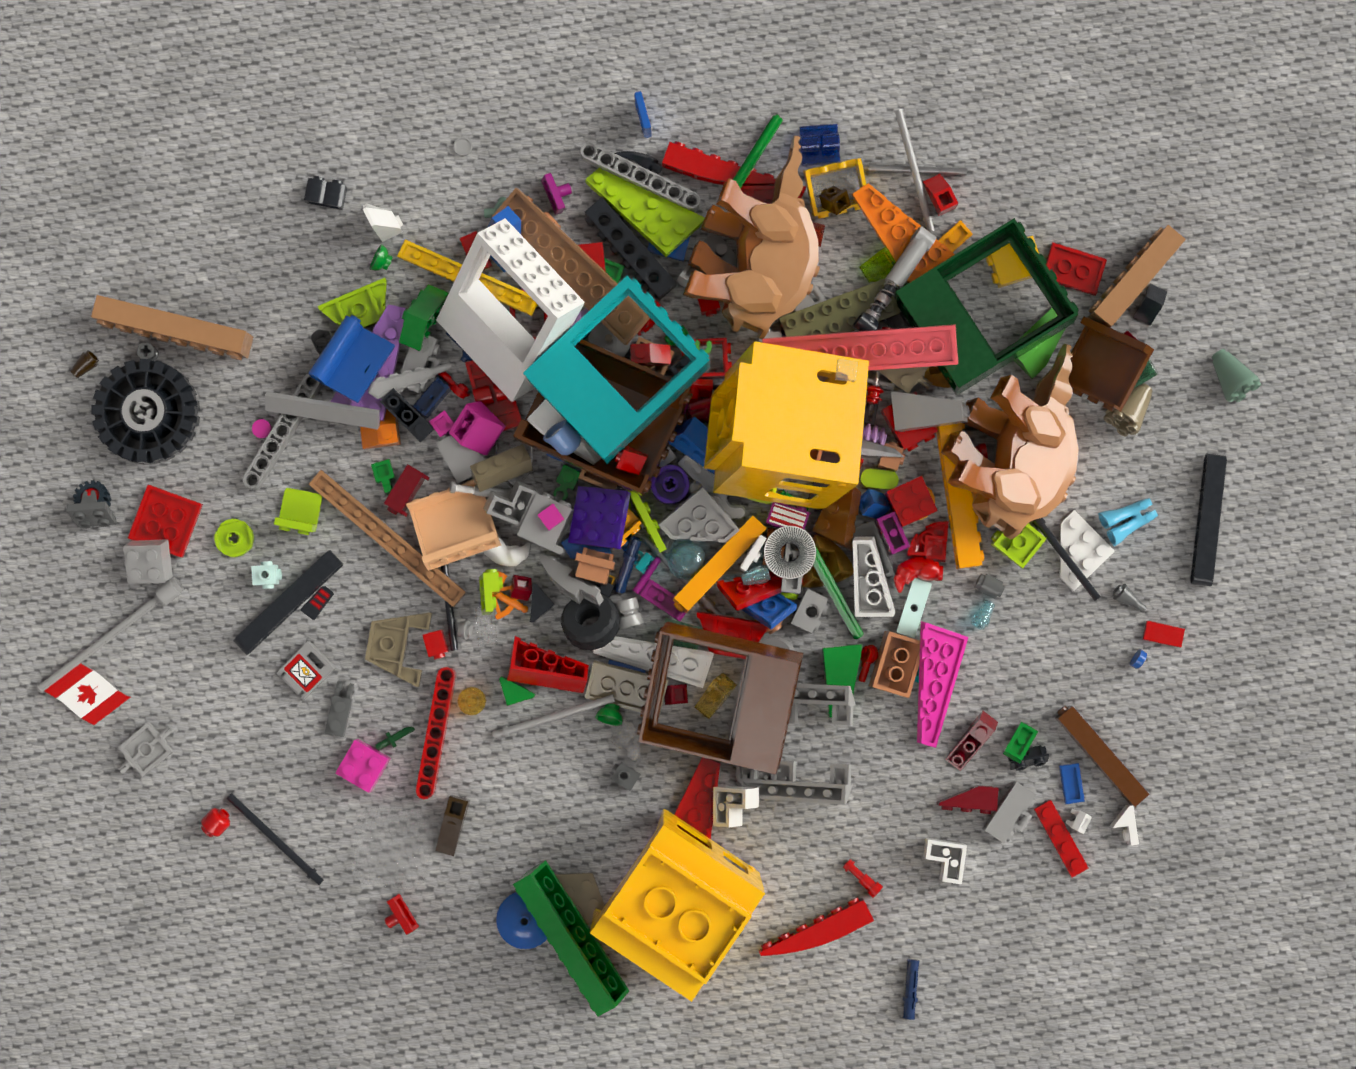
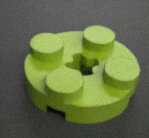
(225, 531)

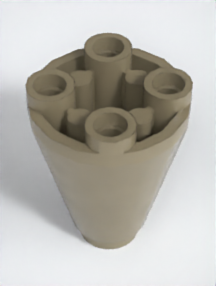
(1133, 413)

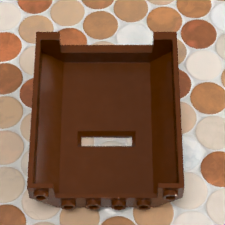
(636, 386)

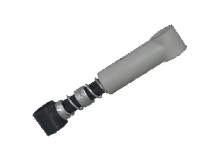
(919, 244)

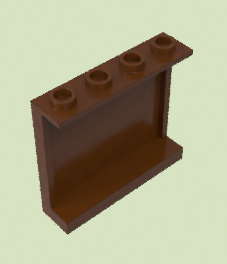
(1106, 364)

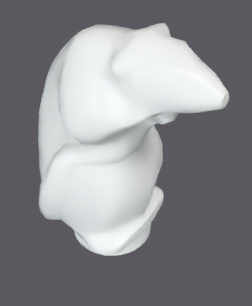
(508, 555)

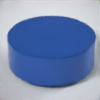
(1138, 659)

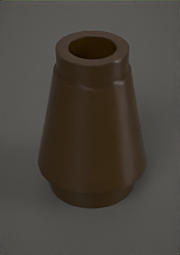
(85, 363)

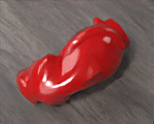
(917, 567)

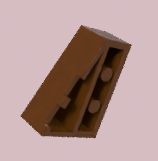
(839, 519)

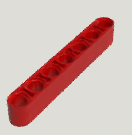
(430, 741)

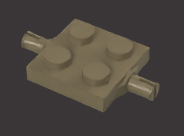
(907, 377)

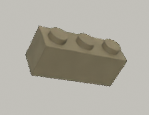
(501, 468)

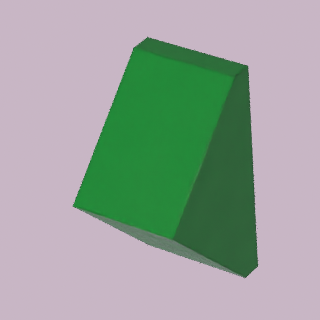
(513, 692)

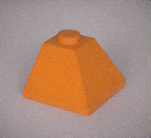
(384, 436)

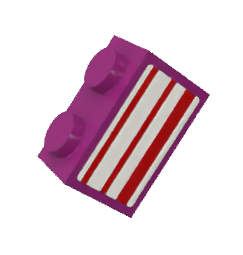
(784, 515)
(892, 533)

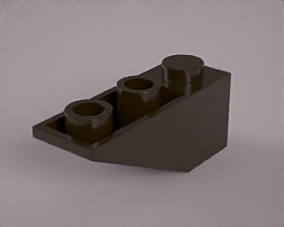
(452, 824)

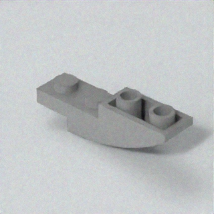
(571, 586)

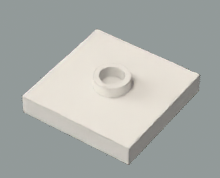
(753, 554)

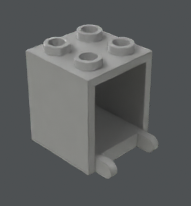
(535, 530)

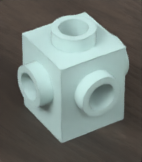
(259, 575)

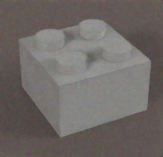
(147, 561)

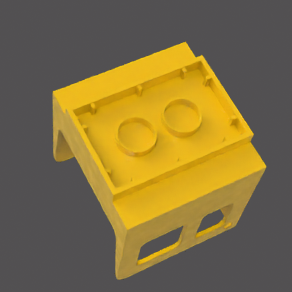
(773, 416)
(679, 907)

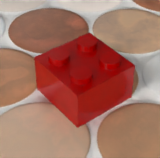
(911, 501)

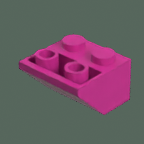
(477, 428)

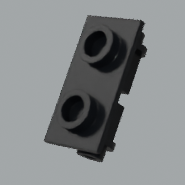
(1037, 757)

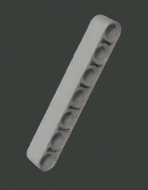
(633, 170)
(274, 437)

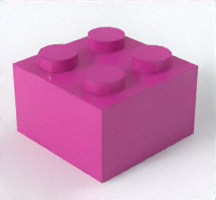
(363, 765)

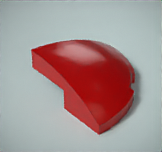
(930, 542)

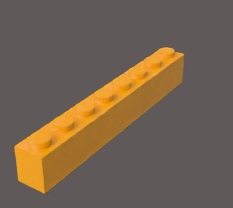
(960, 510)

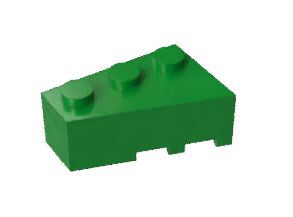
(421, 316)

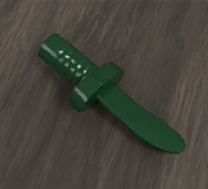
(390, 740)

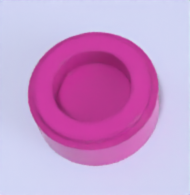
(261, 428)

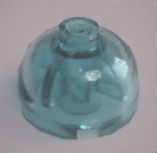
(686, 560)

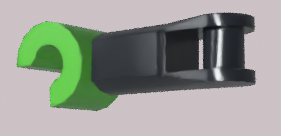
(684, 360)

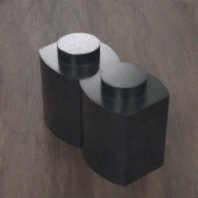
(325, 193)

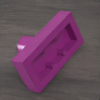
(555, 193)

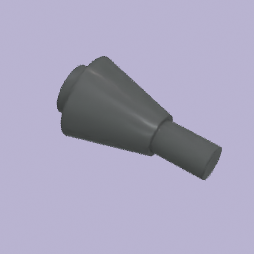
(1125, 595)

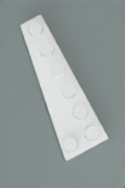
(684, 665)

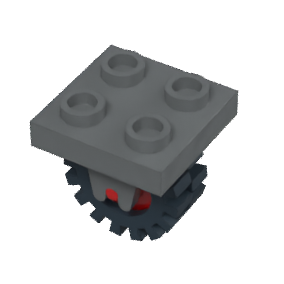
(91, 506)

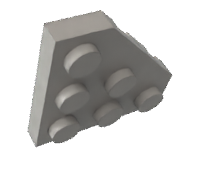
(699, 520)

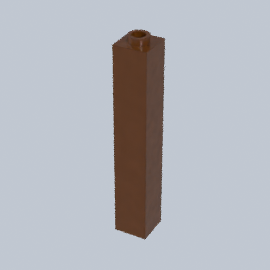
(1101, 755)

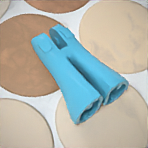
(1112, 517)

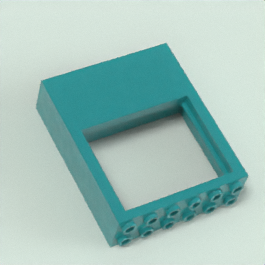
(588, 398)

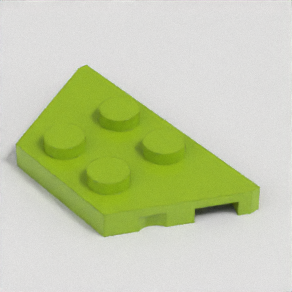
(364, 303)
(650, 525)

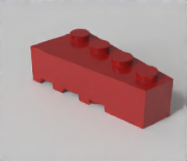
(545, 668)

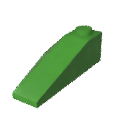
(1038, 357)

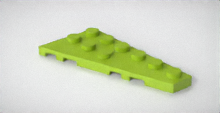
(654, 217)

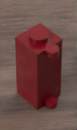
(405, 490)

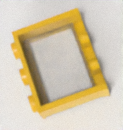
(843, 175)

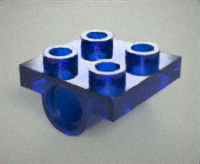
(819, 144)

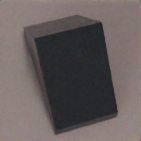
(1150, 304)
(539, 604)

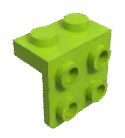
(299, 511)

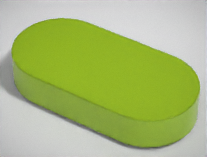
(879, 479)

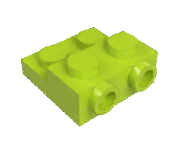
(1021, 547)
(489, 585)

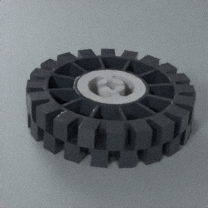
(158, 437)

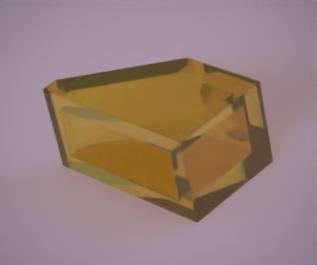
(715, 695)

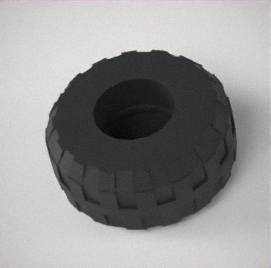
(595, 635)

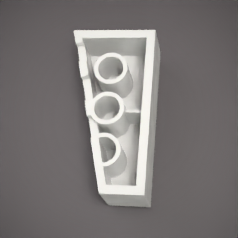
(870, 584)

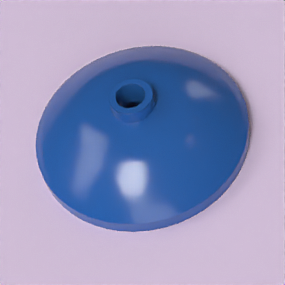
(510, 925)

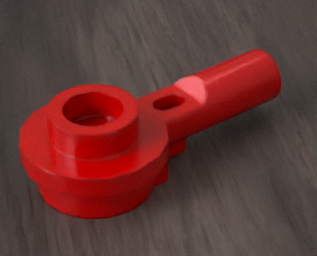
(460, 389)
(868, 656)

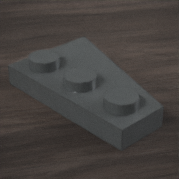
(871, 529)

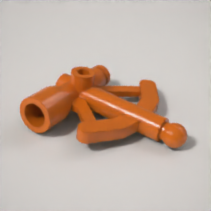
(513, 603)

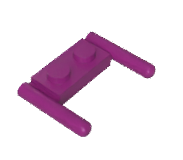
(655, 593)

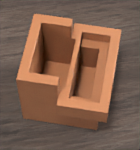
(594, 566)

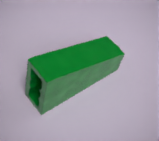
(841, 666)

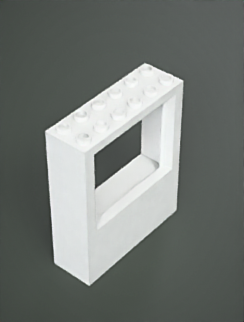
(487, 327)

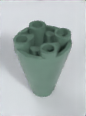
(1234, 376)

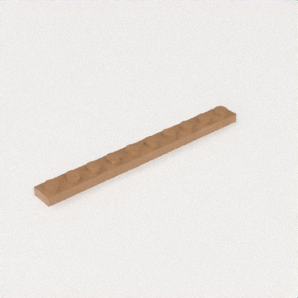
(386, 537)

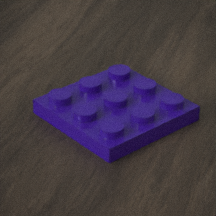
(599, 517)

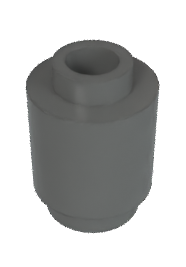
(989, 586)

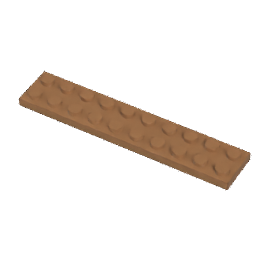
(574, 266)

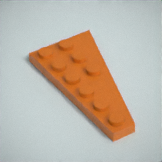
(896, 229)

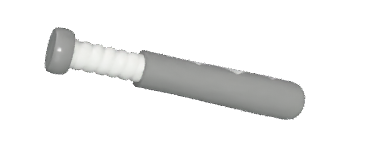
(474, 490)

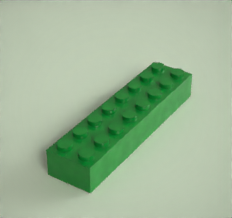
(571, 938)

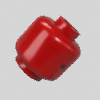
(215, 822)

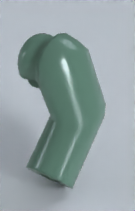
(489, 212)

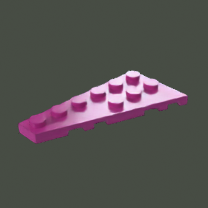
(938, 669)

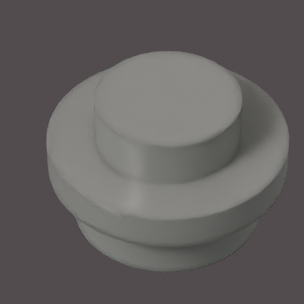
(465, 629)

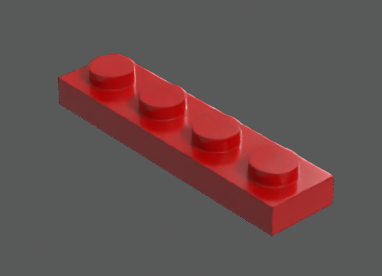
(1061, 838)

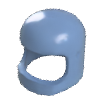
(565, 440)

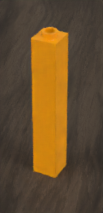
(718, 565)

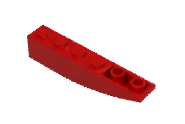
(708, 168)
(822, 930)

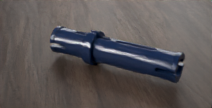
(630, 557)
(911, 989)

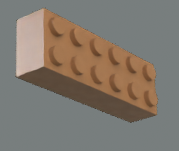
(1137, 277)

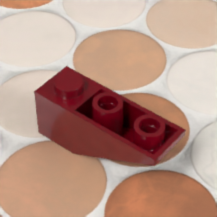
(972, 740)
(977, 797)

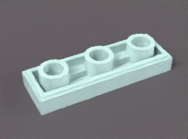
(918, 596)

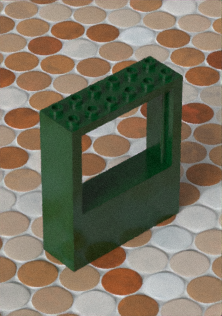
(933, 302)

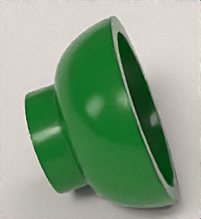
(381, 259)
(610, 715)

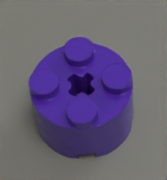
(679, 479)

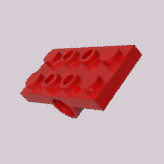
(492, 397)

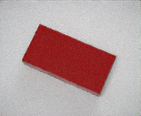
(1163, 634)

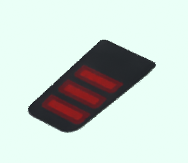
(317, 602)

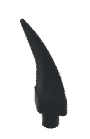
(642, 159)

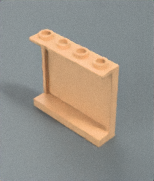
(452, 526)

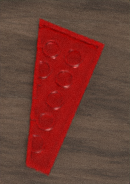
(697, 801)

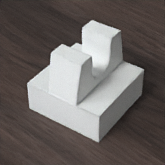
(1081, 822)

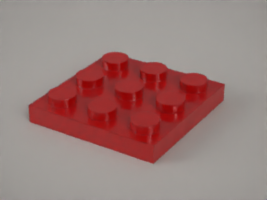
(166, 517)

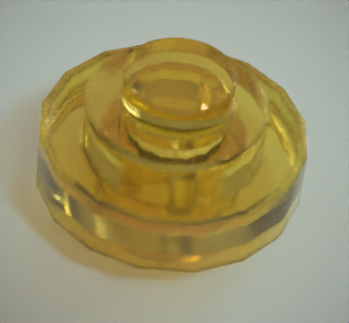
(471, 701)

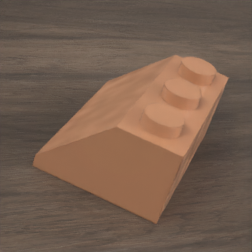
(896, 664)

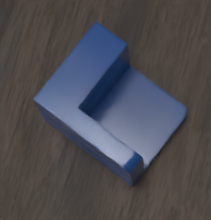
(874, 504)

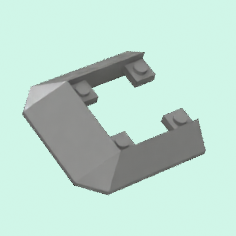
(784, 784)

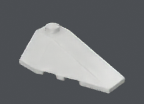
(383, 221)
(546, 416)

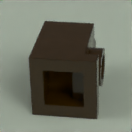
(832, 195)

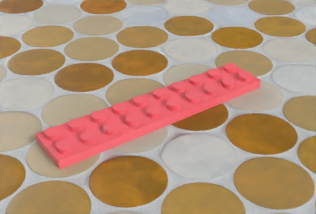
(884, 348)

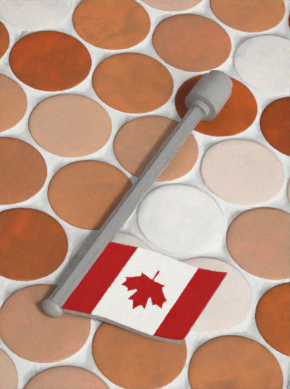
(85, 689)

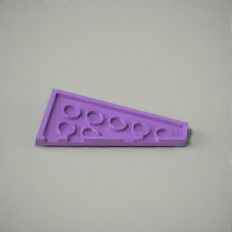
(388, 328)

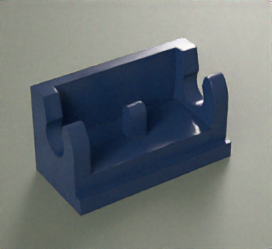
(432, 397)

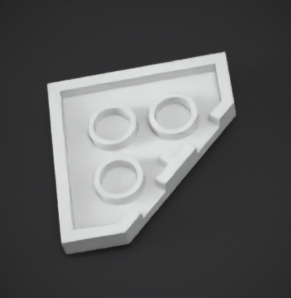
(1083, 546)

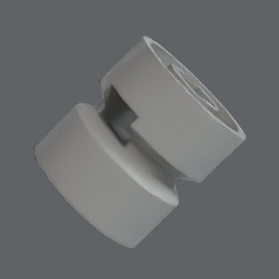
(628, 613)

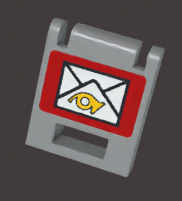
(303, 673)

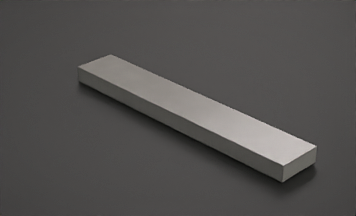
(322, 410)

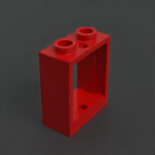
(726, 349)

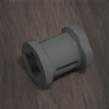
(144, 347)

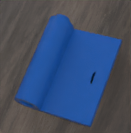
(351, 359)

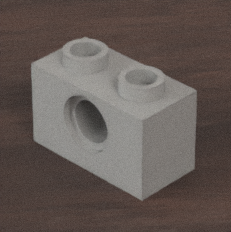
(810, 599)

